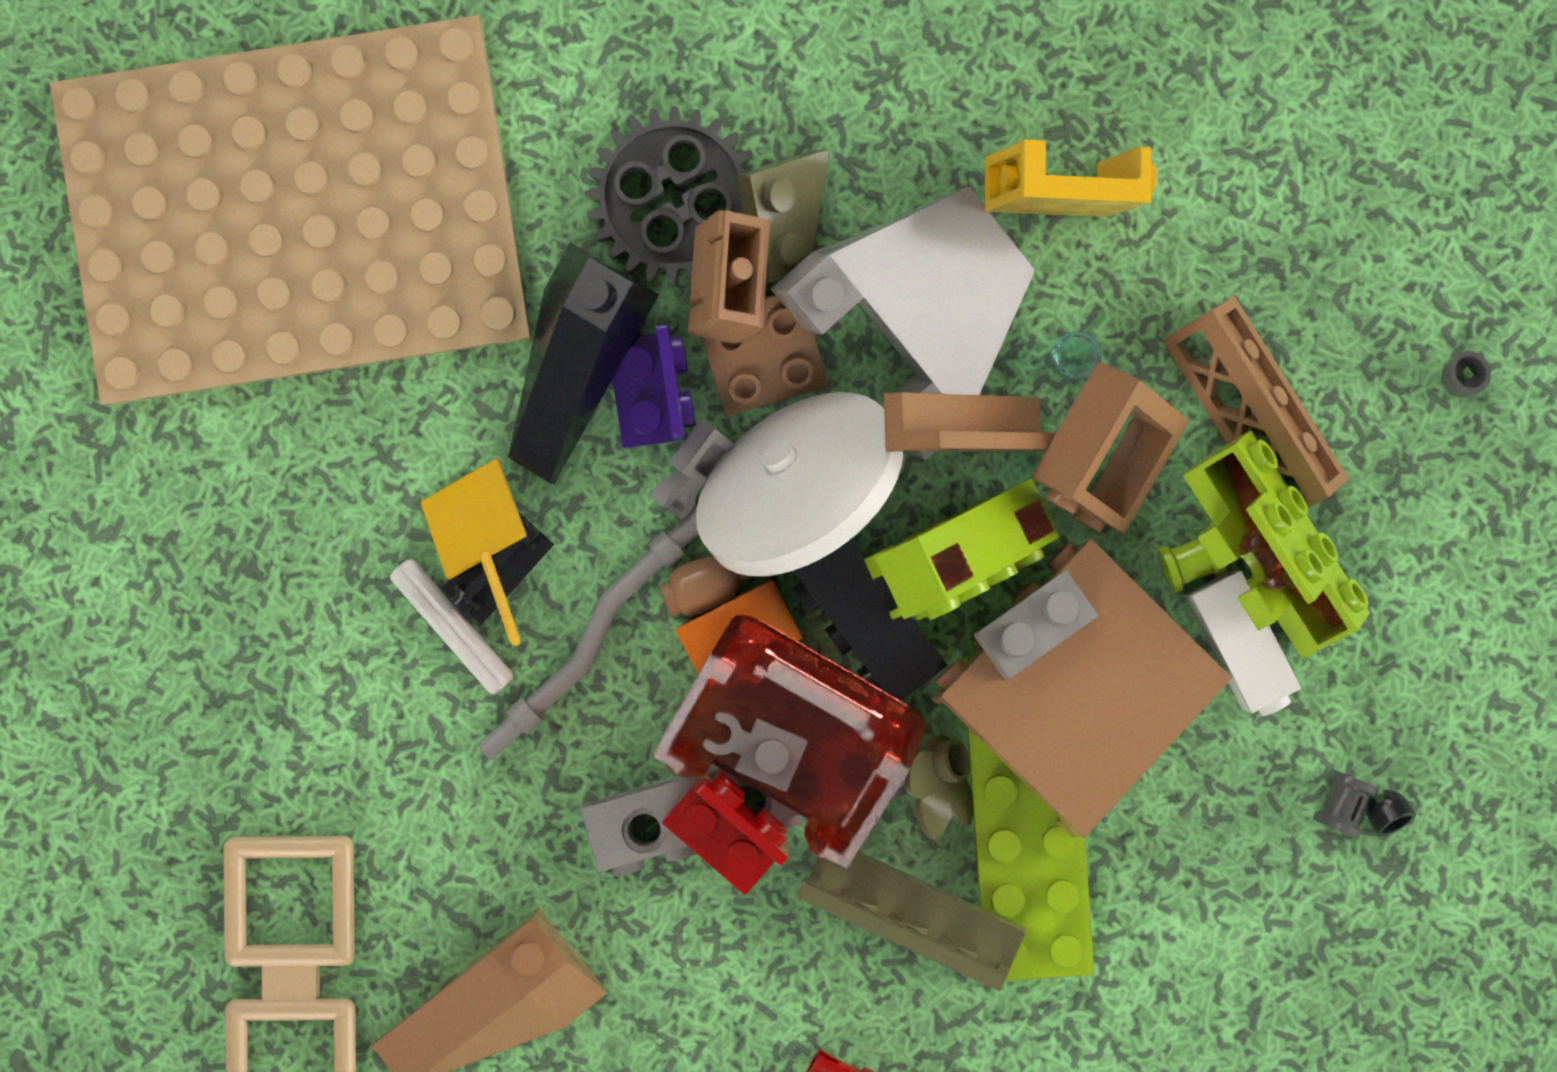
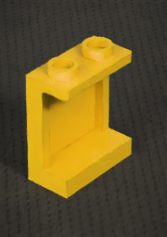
(1019, 183)

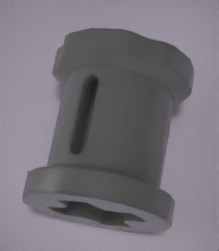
(1345, 803)

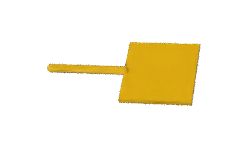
(473, 523)

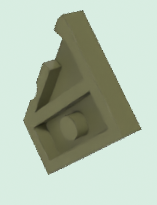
(791, 199)

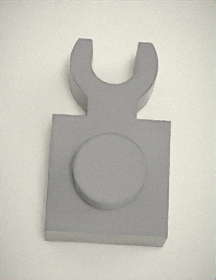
(693, 466)
(765, 752)

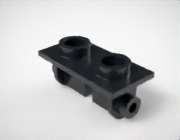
(471, 588)

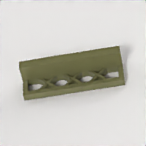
(916, 916)

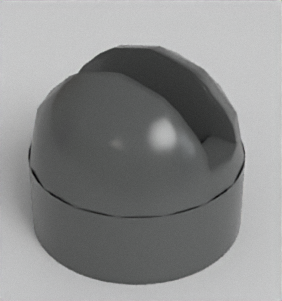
(1473, 385)

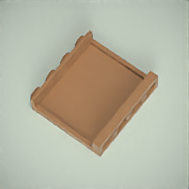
(1096, 704)

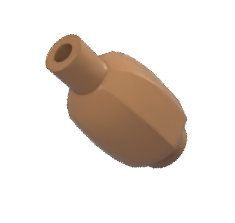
(700, 587)

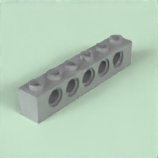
(610, 819)

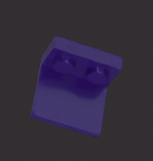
(649, 391)

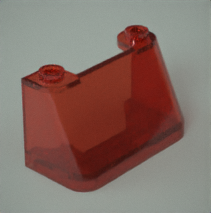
(855, 732)

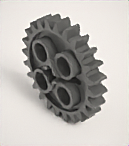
(649, 153)

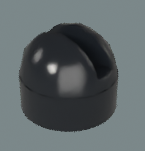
(1390, 814)

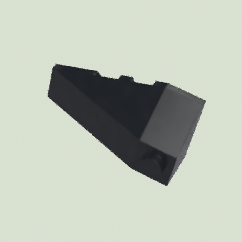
(577, 346)

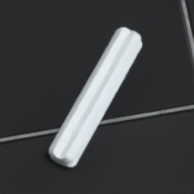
(451, 626)

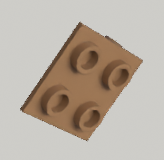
(766, 365)

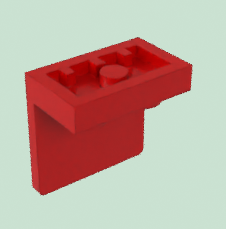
(727, 832)

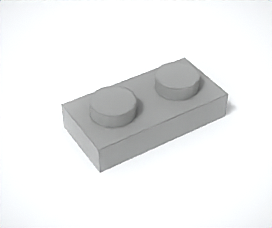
(1035, 625)

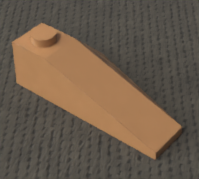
(501, 1000)

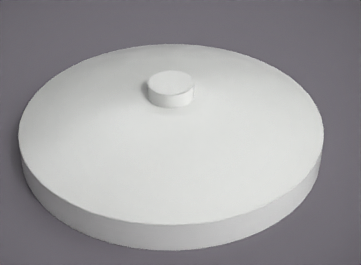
(798, 485)

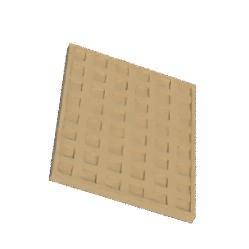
(290, 210)

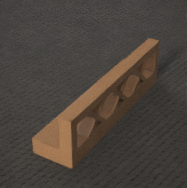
(1263, 391)
(963, 423)

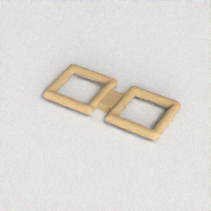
(289, 970)

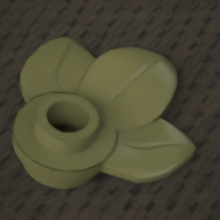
(940, 785)

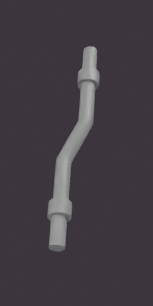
(526, 714)

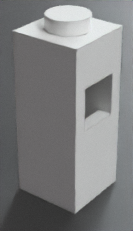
(1249, 656)

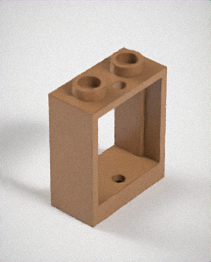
(1087, 437)

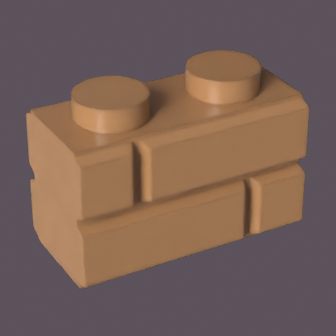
(729, 276)

